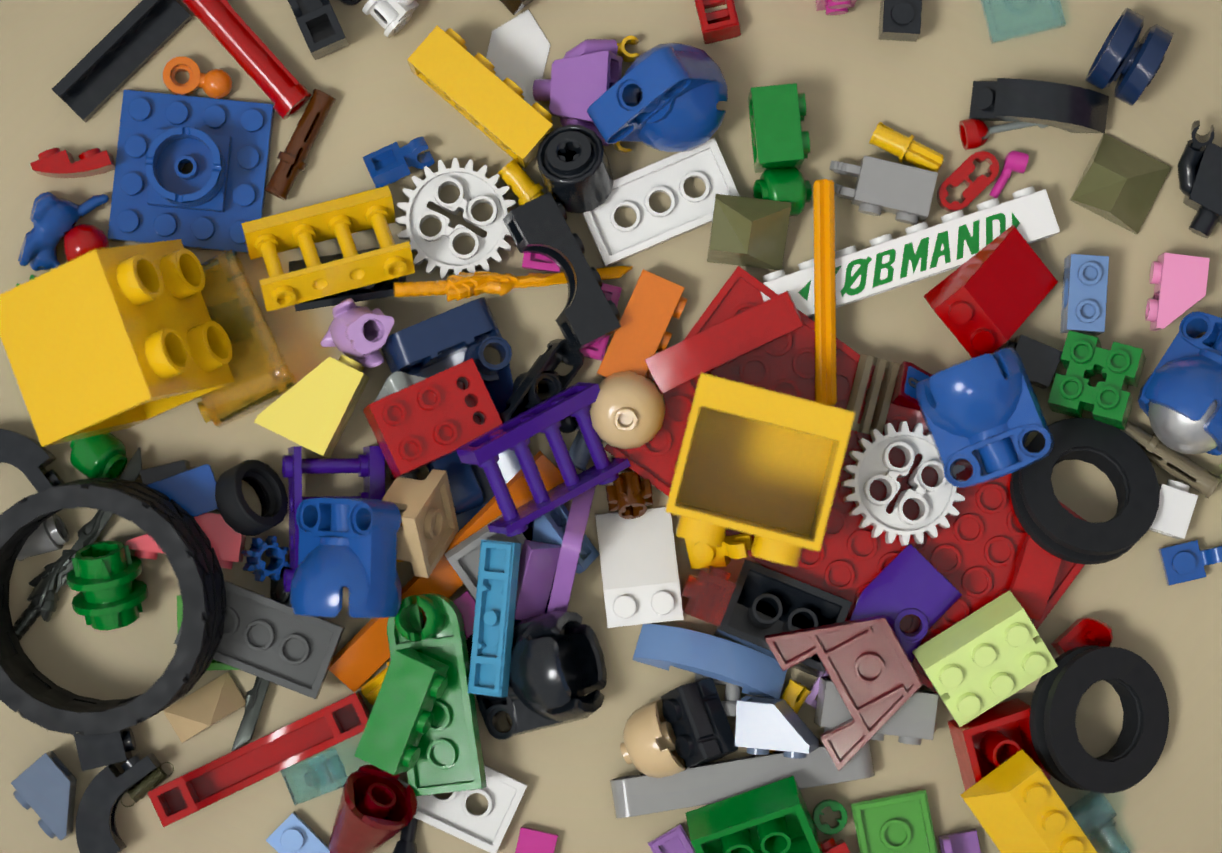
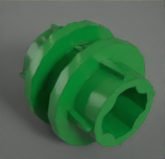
(107, 585)

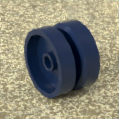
(1129, 57)

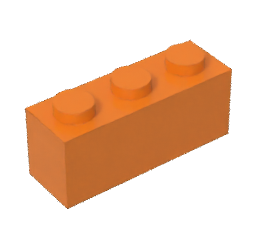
(643, 326)

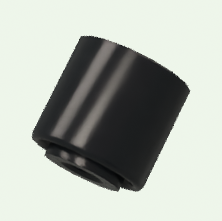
(575, 168)

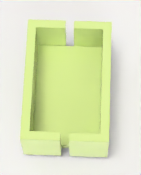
(985, 658)

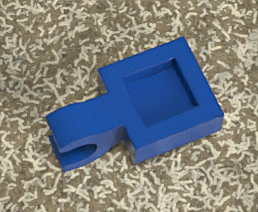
(392, 162)
(1187, 562)

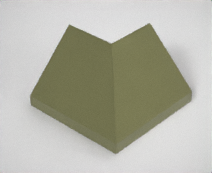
(1120, 183)
(748, 232)

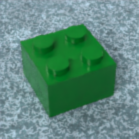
(776, 127)

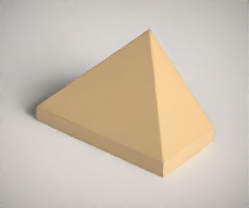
(205, 707)

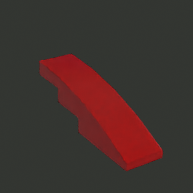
(724, 342)

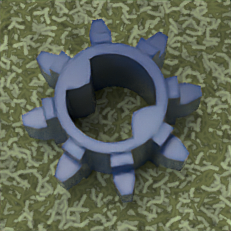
(258, 566)

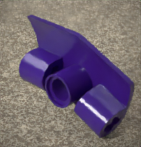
(906, 588)

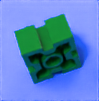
(1109, 399)

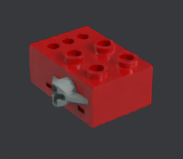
(431, 416)

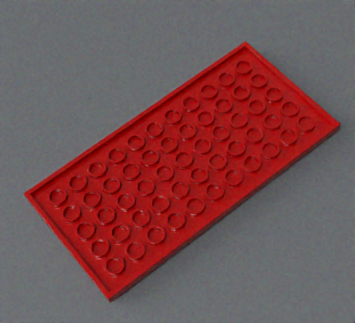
(971, 554)

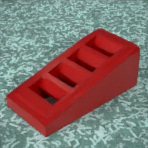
(718, 24)

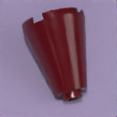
(371, 811)

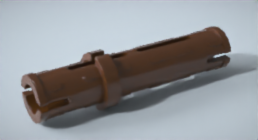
(293, 157)

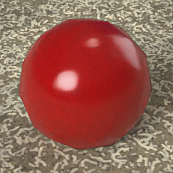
(84, 239)

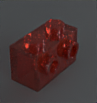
(708, 595)

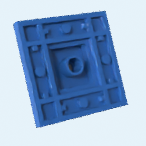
(228, 178)

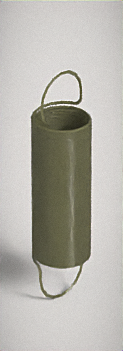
(147, 784)

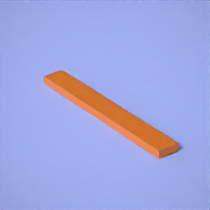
(370, 646)

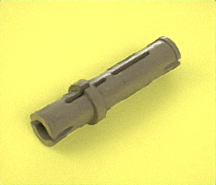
(1173, 461)

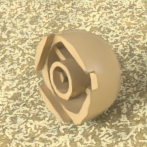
(627, 410)
(651, 742)

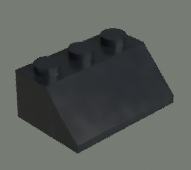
(773, 604)

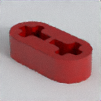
(961, 175)

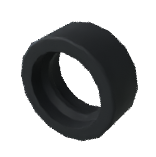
(234, 506)

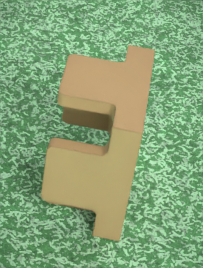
(427, 520)

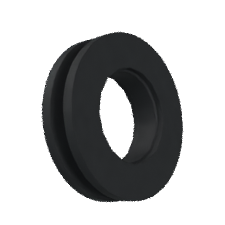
(1125, 467)
(1142, 730)

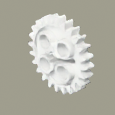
(474, 189)
(874, 465)

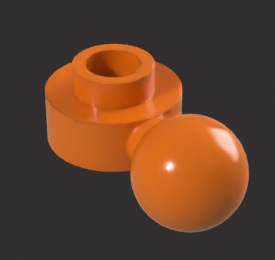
(215, 83)

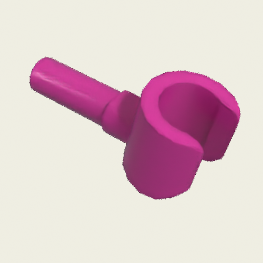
(1015, 162)

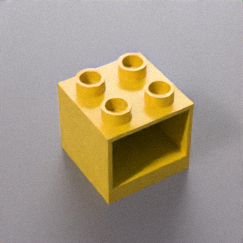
(113, 340)
(758, 468)

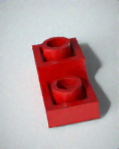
(62, 165)
(1034, 578)

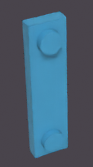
(494, 618)

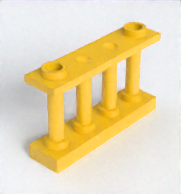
(320, 223)

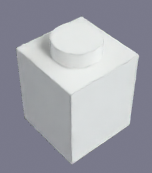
(1174, 509)

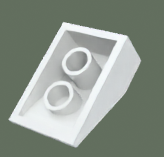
(639, 568)

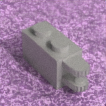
(888, 188)

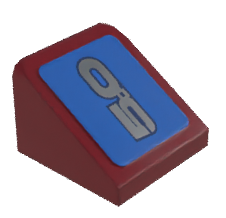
(904, 390)

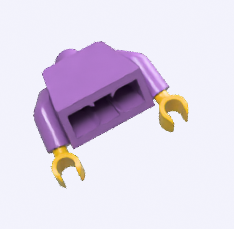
(582, 78)

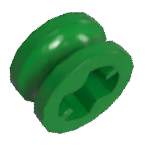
(835, 806)

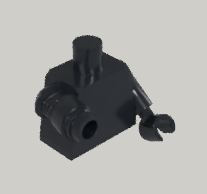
(1202, 180)

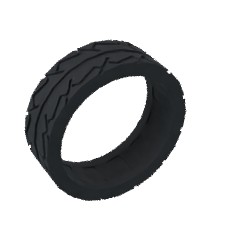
(201, 590)

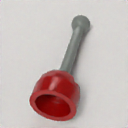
(976, 133)

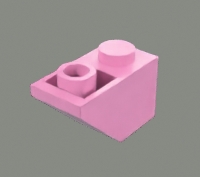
(1178, 286)

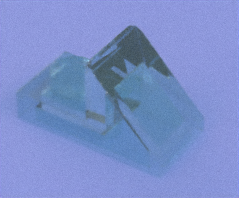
(315, 776)

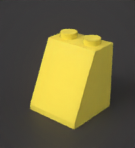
(318, 405)

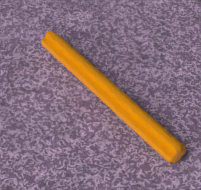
(824, 292)

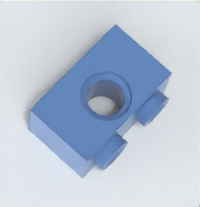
(1084, 294)

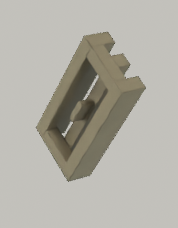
(883, 389)

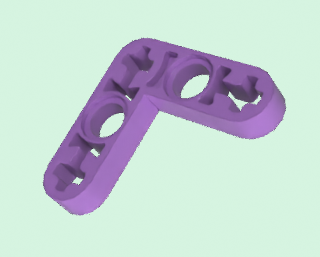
(570, 551)

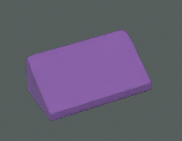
(535, 578)

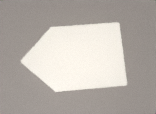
(519, 52)

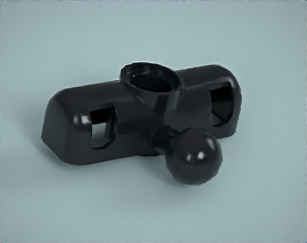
(548, 382)

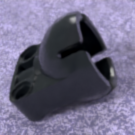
(550, 672)

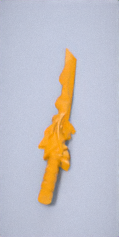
(473, 284)

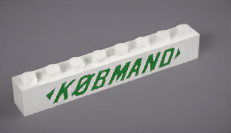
(921, 252)

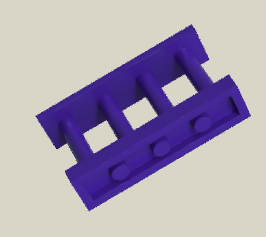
(516, 436)
(368, 465)

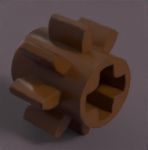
(629, 495)

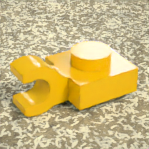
(705, 555)

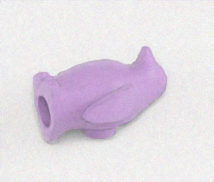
(358, 332)

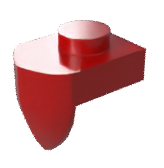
(1083, 633)

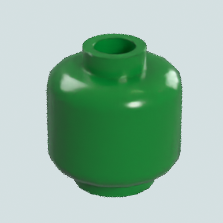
(784, 186)
(99, 456)

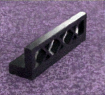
(120, 55)

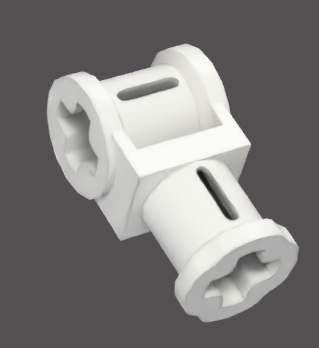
(391, 13)

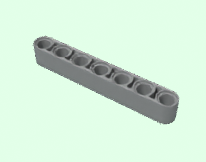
(727, 778)

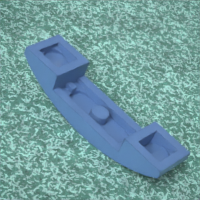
(711, 657)

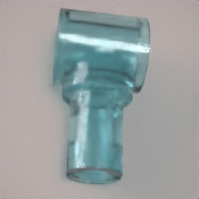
(1097, 820)

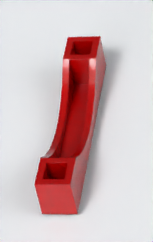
(260, 759)

